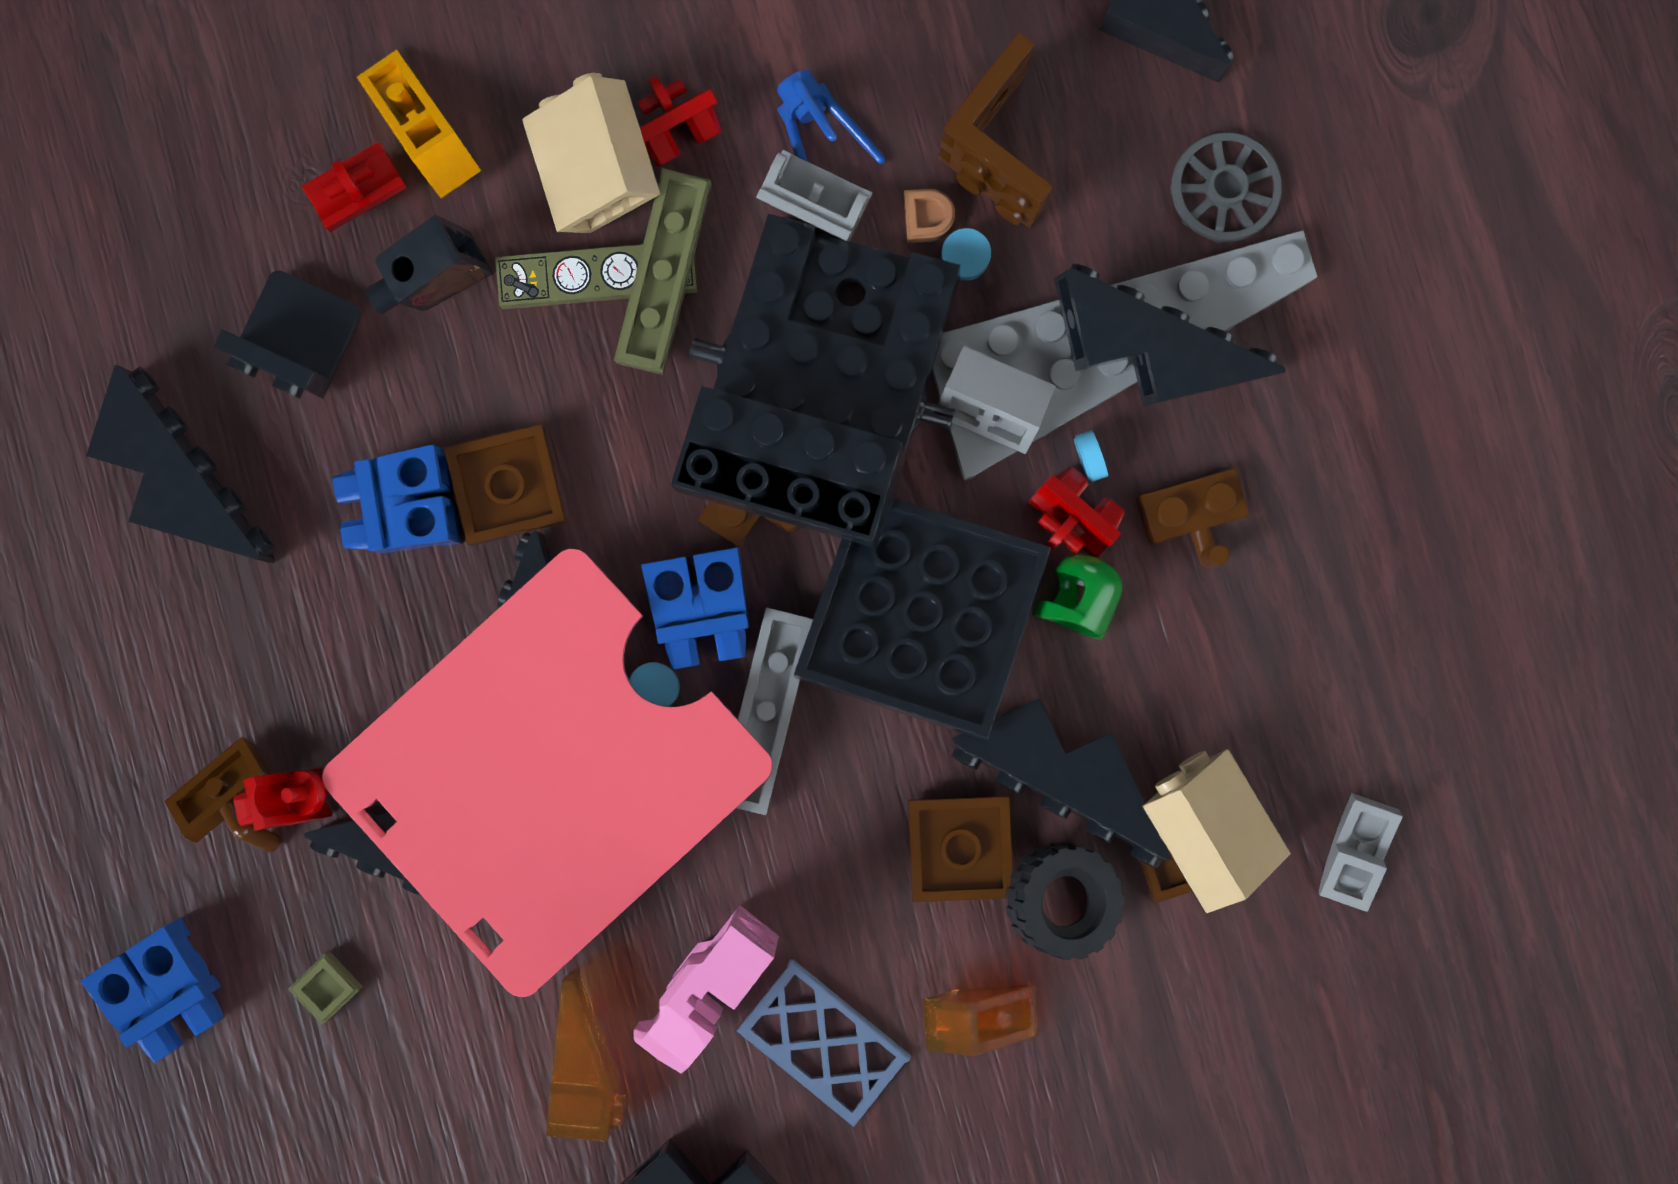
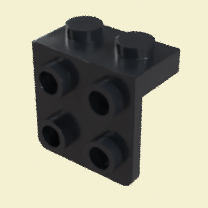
(293, 335)

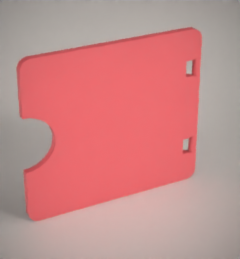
(541, 777)

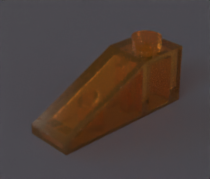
(583, 1074)

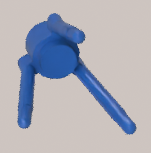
(807, 101)

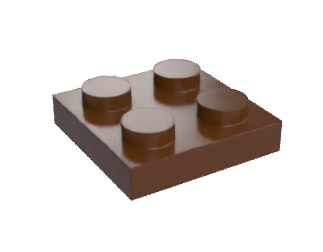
(505, 485)
(960, 848)

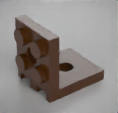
(980, 160)

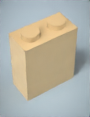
(590, 154)
(1216, 829)

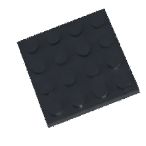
(926, 618)

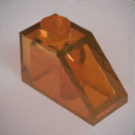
(980, 1019)

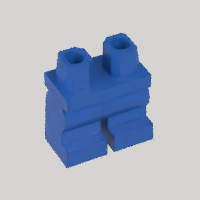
(391, 502)
(697, 610)
(152, 986)

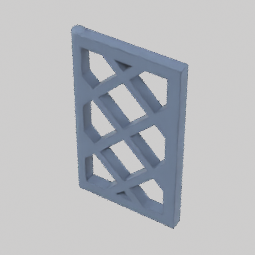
(822, 1085)

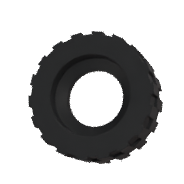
(1101, 911)

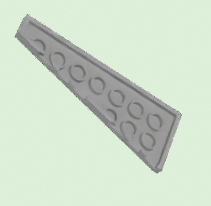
(1211, 291)

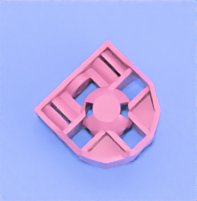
(724, 968)

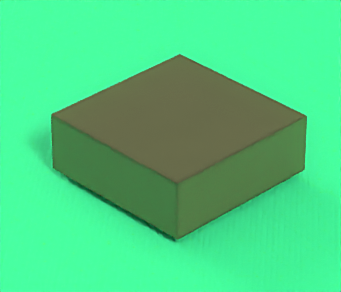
(325, 987)

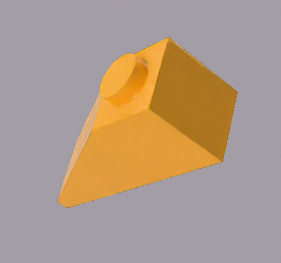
(418, 124)

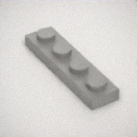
(772, 692)

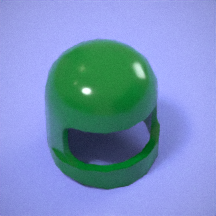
(1098, 602)

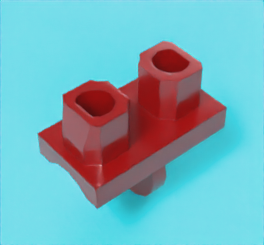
(695, 111)
(354, 186)
(1072, 519)
(282, 799)

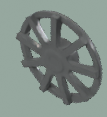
(1225, 188)

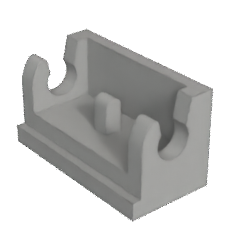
(814, 195)
(996, 399)

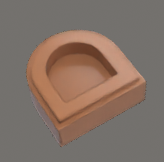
(927, 215)

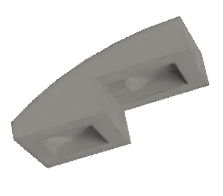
(1358, 852)

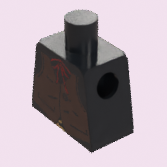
(428, 267)

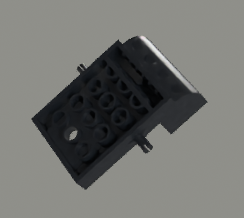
(816, 392)

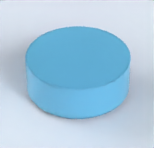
(969, 250)
(1090, 456)
(656, 683)

